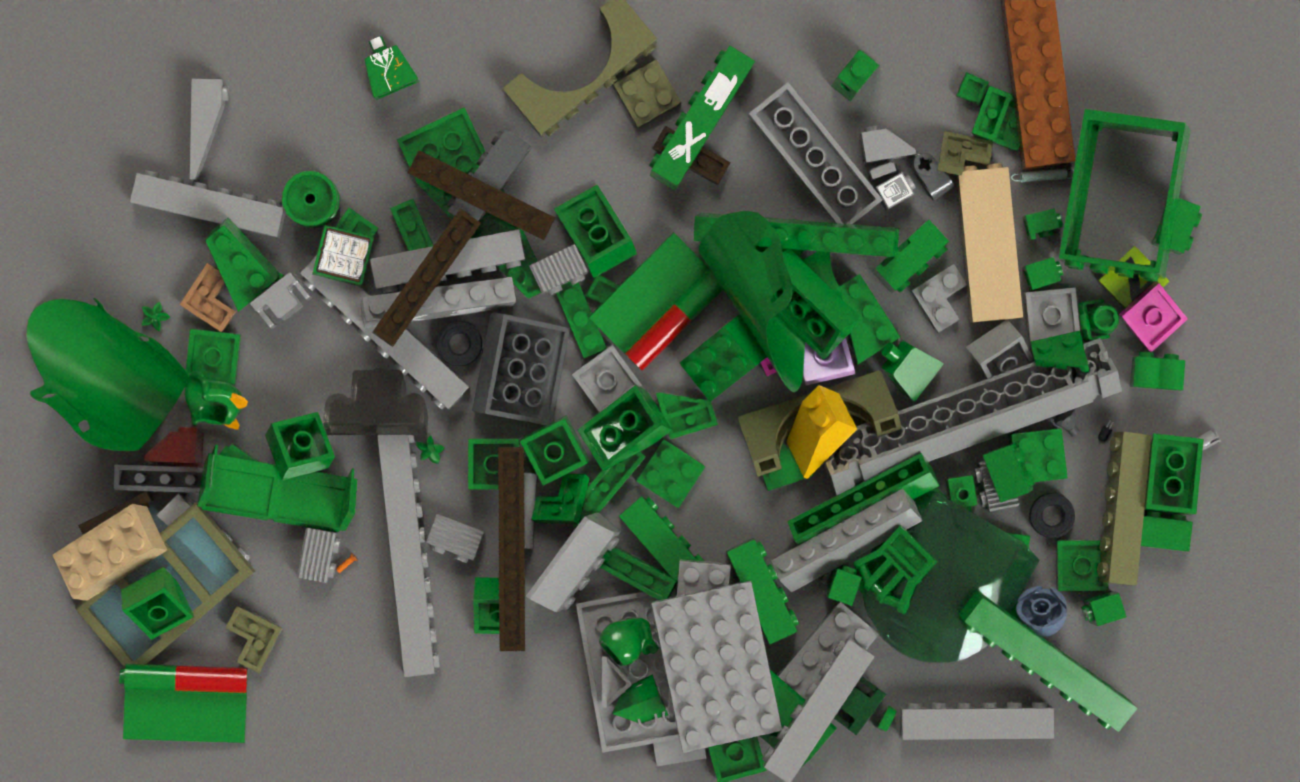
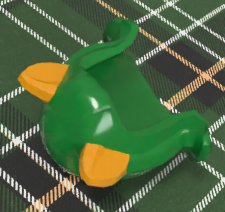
(213, 401)

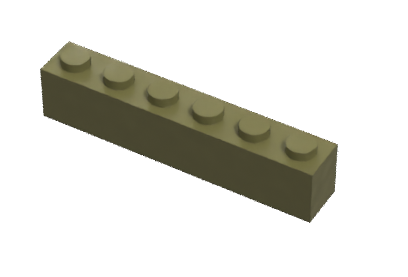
(1124, 508)

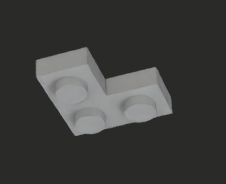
(933, 295)

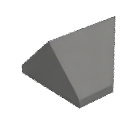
(613, 681)

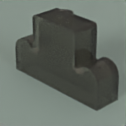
(376, 407)

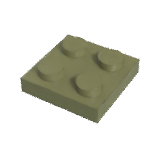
(647, 93)

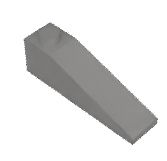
(207, 106)

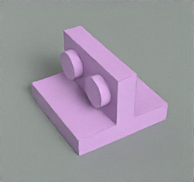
(836, 365)

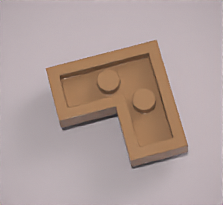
(202, 299)

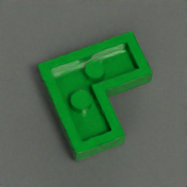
(565, 507)

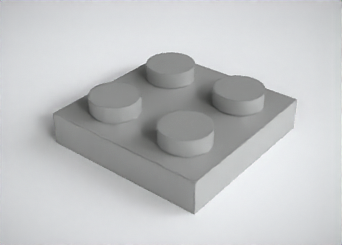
(1051, 313)
(605, 378)

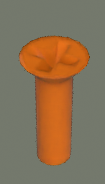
(346, 563)

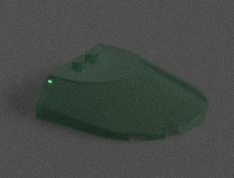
(970, 559)

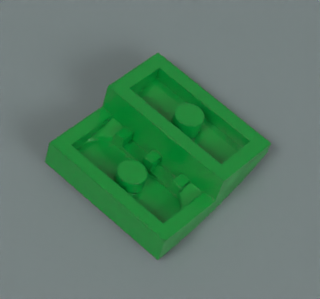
(997, 119)

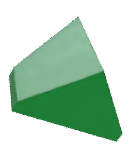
(641, 701)

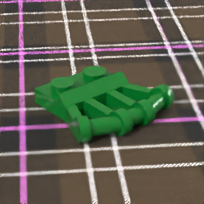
(908, 557)

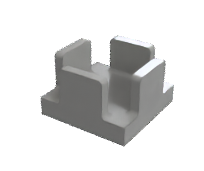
(280, 299)

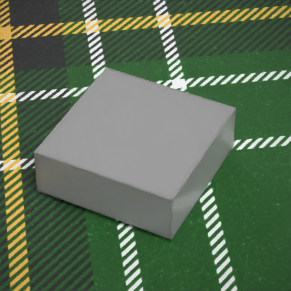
(882, 171)

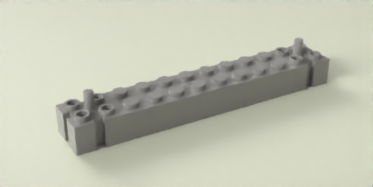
(973, 416)

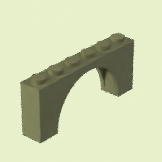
(548, 108)
(767, 428)

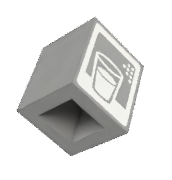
(895, 190)

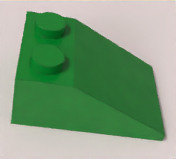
(595, 231)
(624, 428)
(1174, 474)

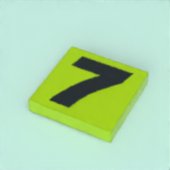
(1128, 289)

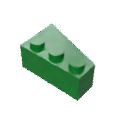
(911, 257)
(240, 263)
(873, 327)

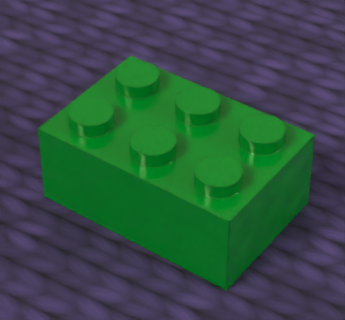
(723, 358)

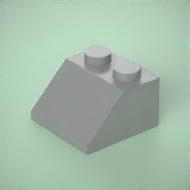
(1000, 351)

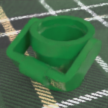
(1100, 319)

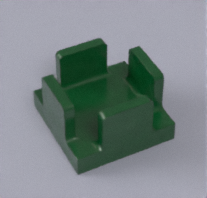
(860, 706)

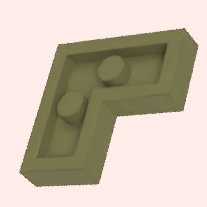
(958, 148)
(260, 635)

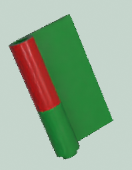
(657, 301)
(184, 703)

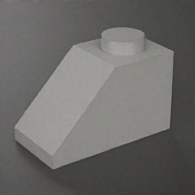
(883, 145)

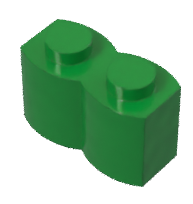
(1157, 373)

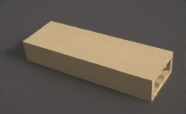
(989, 243)

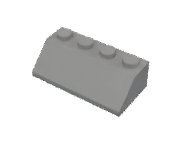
(574, 563)

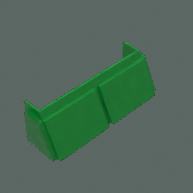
(258, 492)

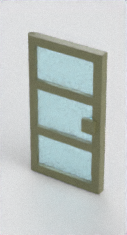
(200, 561)

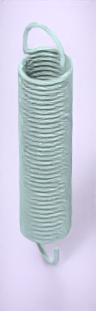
(1043, 175)

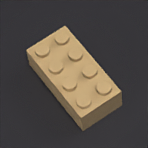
(109, 552)

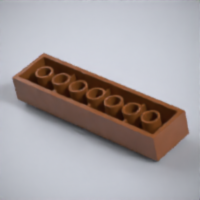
(1038, 83)

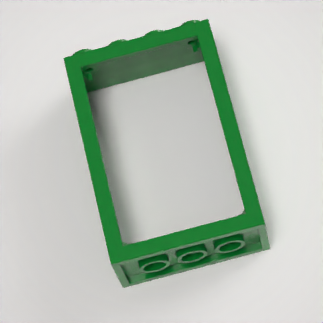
(1093, 123)

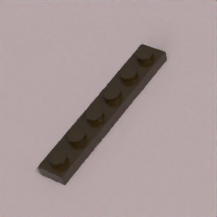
(481, 195)
(426, 277)

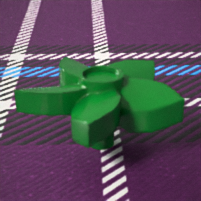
(154, 316)
(430, 450)

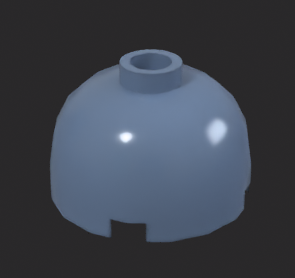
(1042, 610)

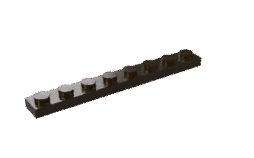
(511, 549)

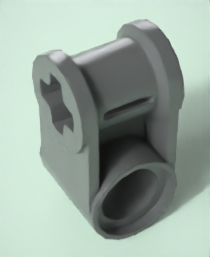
(933, 181)

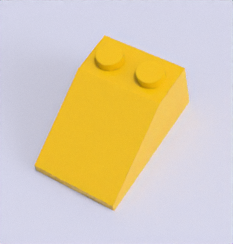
(819, 429)

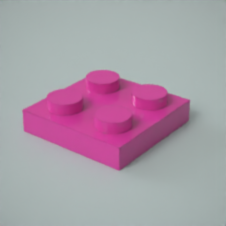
(1153, 316)

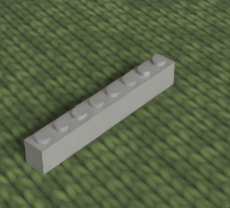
(408, 351)

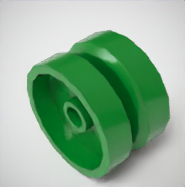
(319, 212)

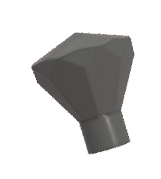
(1067, 421)

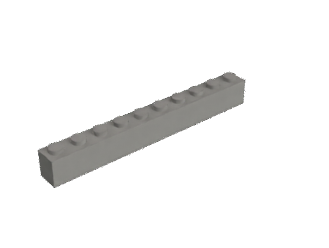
(407, 555)

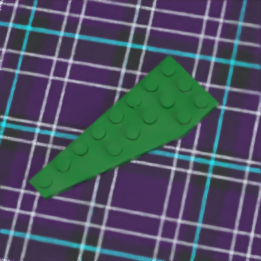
(458, 145)

